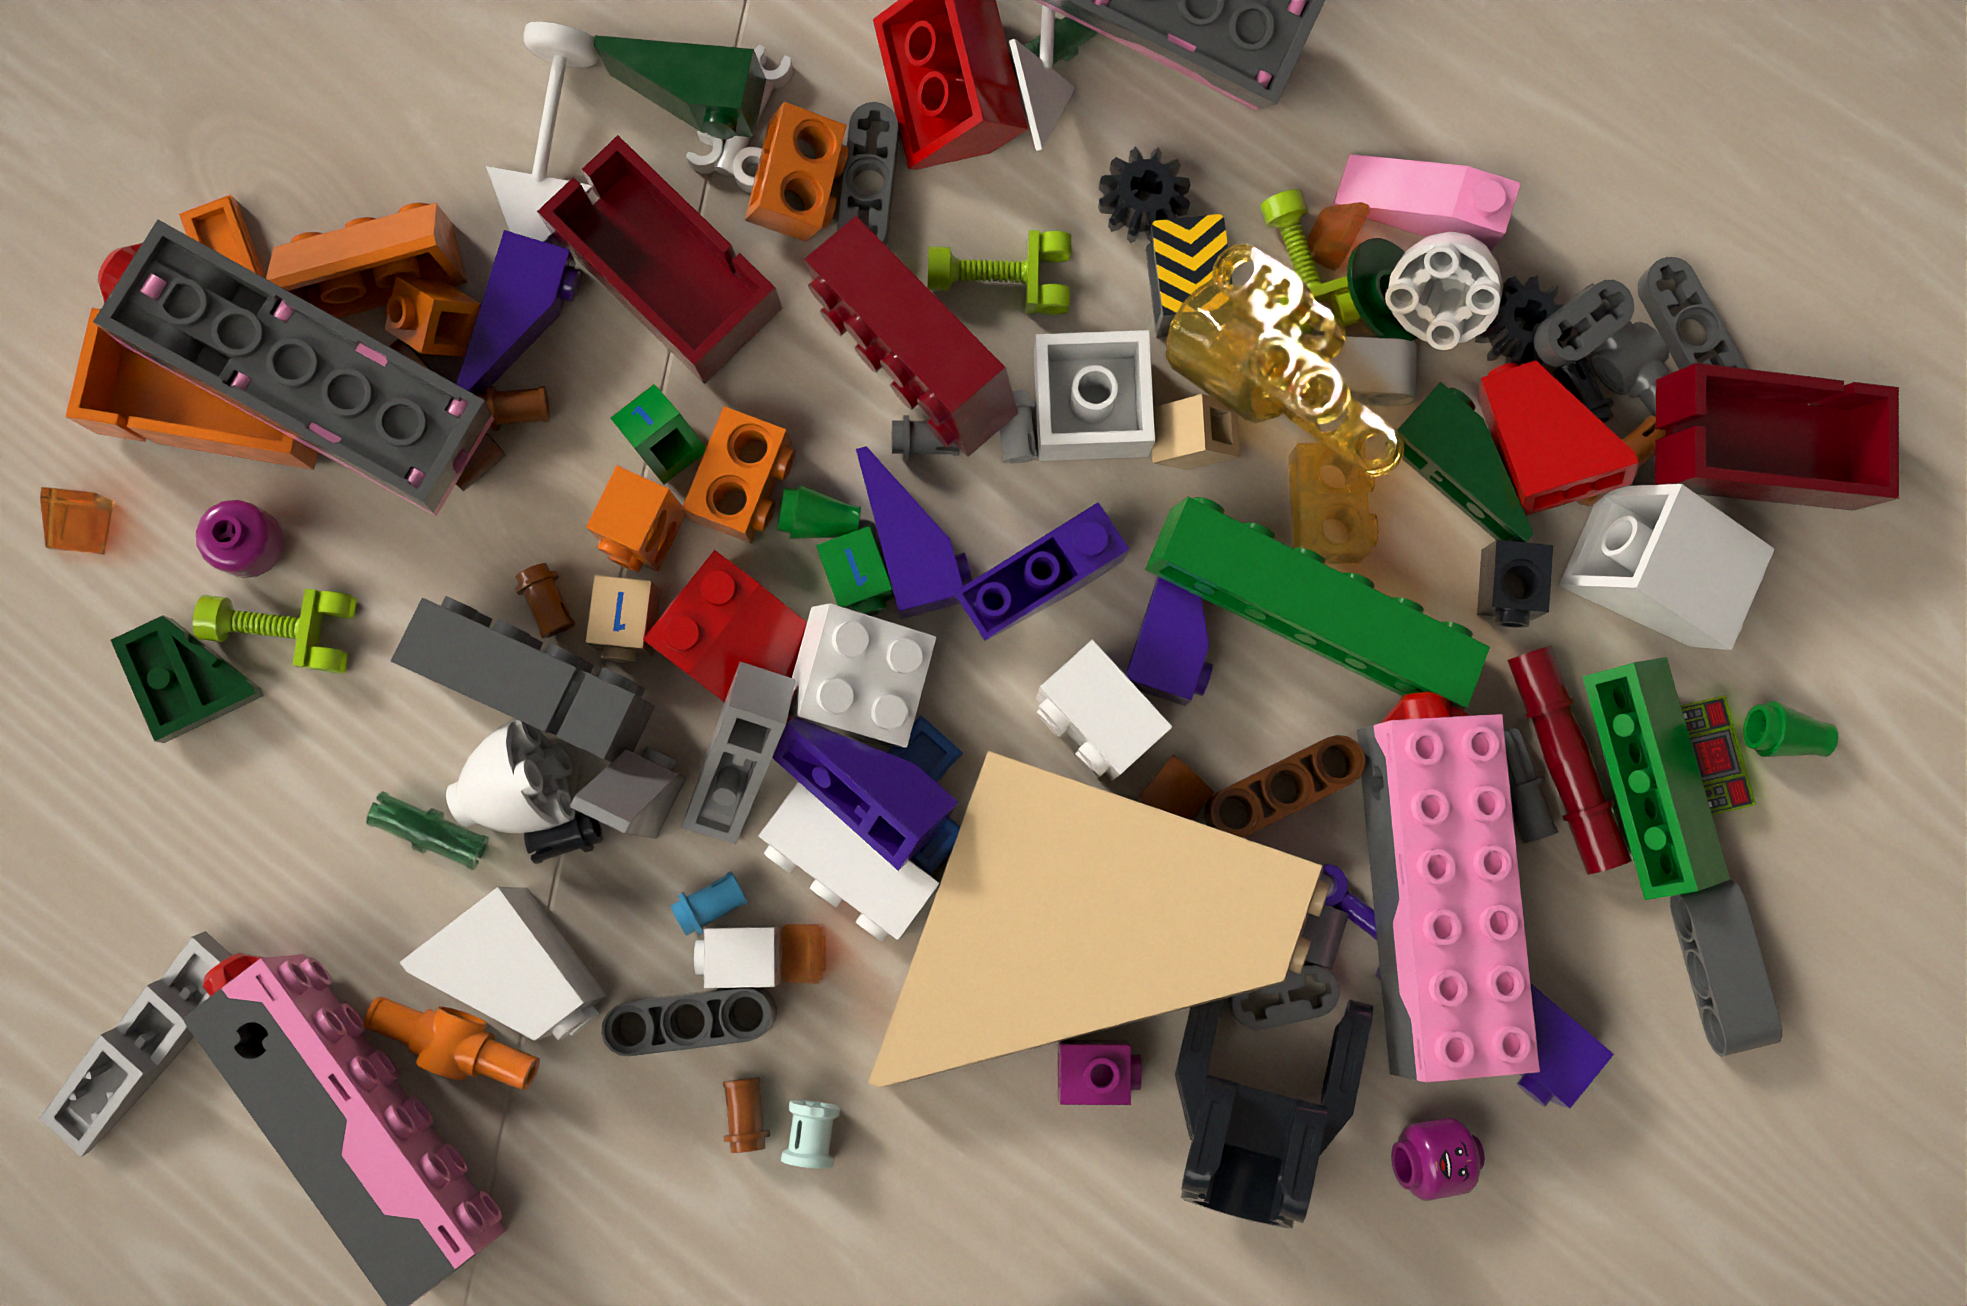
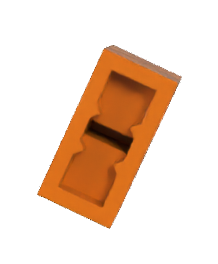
(786, 168)
(725, 473)
(635, 520)

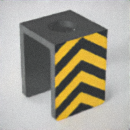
(1181, 262)

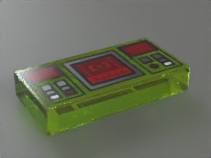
(1718, 755)

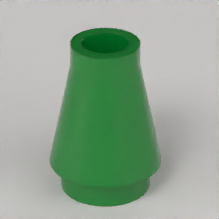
(815, 515)
(1786, 732)

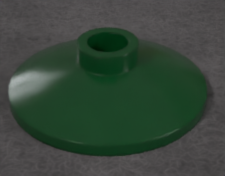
(1368, 282)

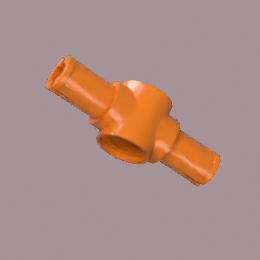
(451, 1043)

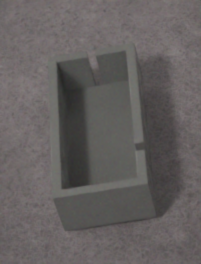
(516, 678)

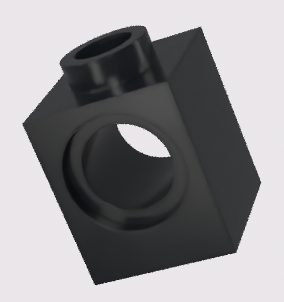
(1527, 561)

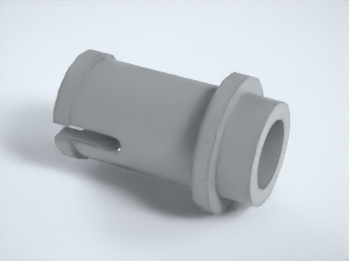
(1018, 434)

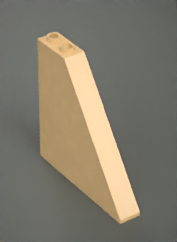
(1086, 918)

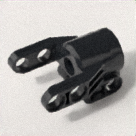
(1255, 1148)

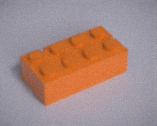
(139, 400)

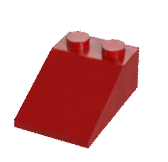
(726, 621)

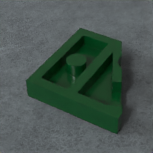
(179, 678)

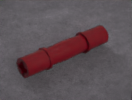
(1569, 760)

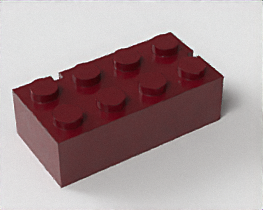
(661, 259)
(910, 337)
(1761, 441)

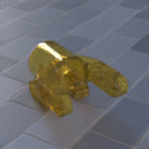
(1264, 366)

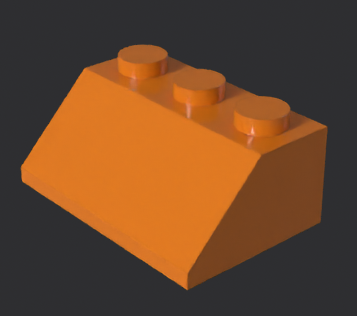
(359, 264)

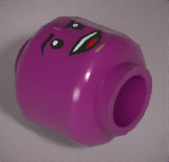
(239, 539)
(1437, 1159)

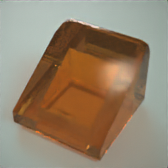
(1336, 232)
(75, 520)
(804, 953)

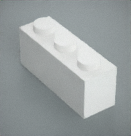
(845, 866)

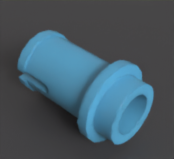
(708, 904)

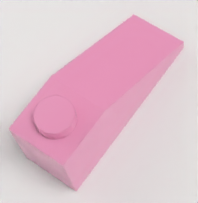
(1430, 196)

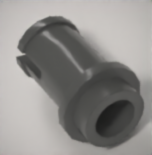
(916, 438)

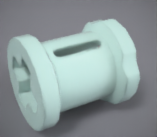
(810, 1134)

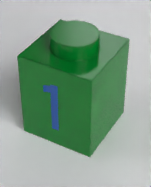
(659, 434)
(856, 572)

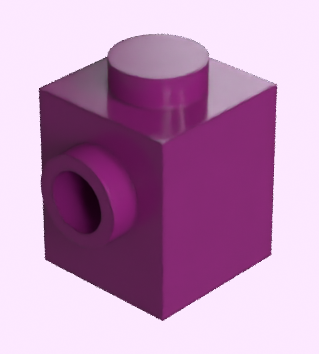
(1097, 1072)

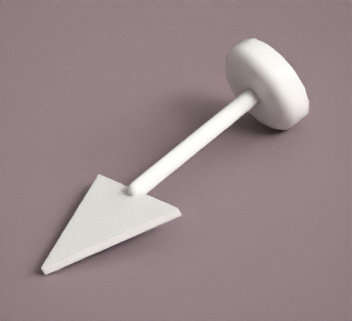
(1042, 88)
(525, 193)

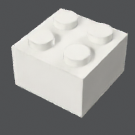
(1093, 395)
(860, 675)
(1100, 712)

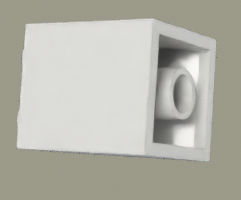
(1669, 564)
(510, 966)

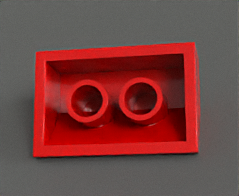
(949, 79)

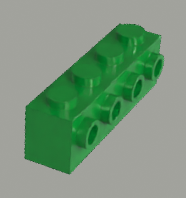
(1656, 779)

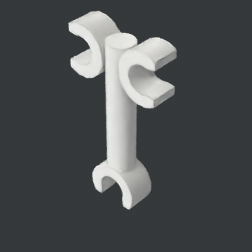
(734, 155)

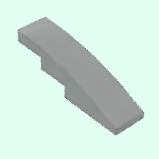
(134, 1052)

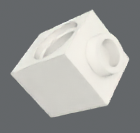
(739, 957)

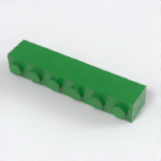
(1314, 604)

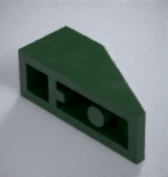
(700, 84)
(1458, 457)

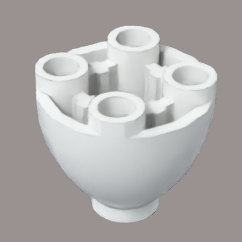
(1446, 289)
(513, 782)

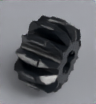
(1148, 175)
(1526, 303)

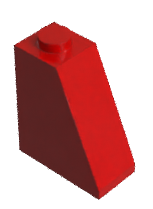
(1550, 439)

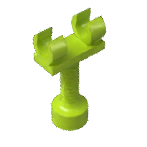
(1285, 212)
(1044, 246)
(216, 618)

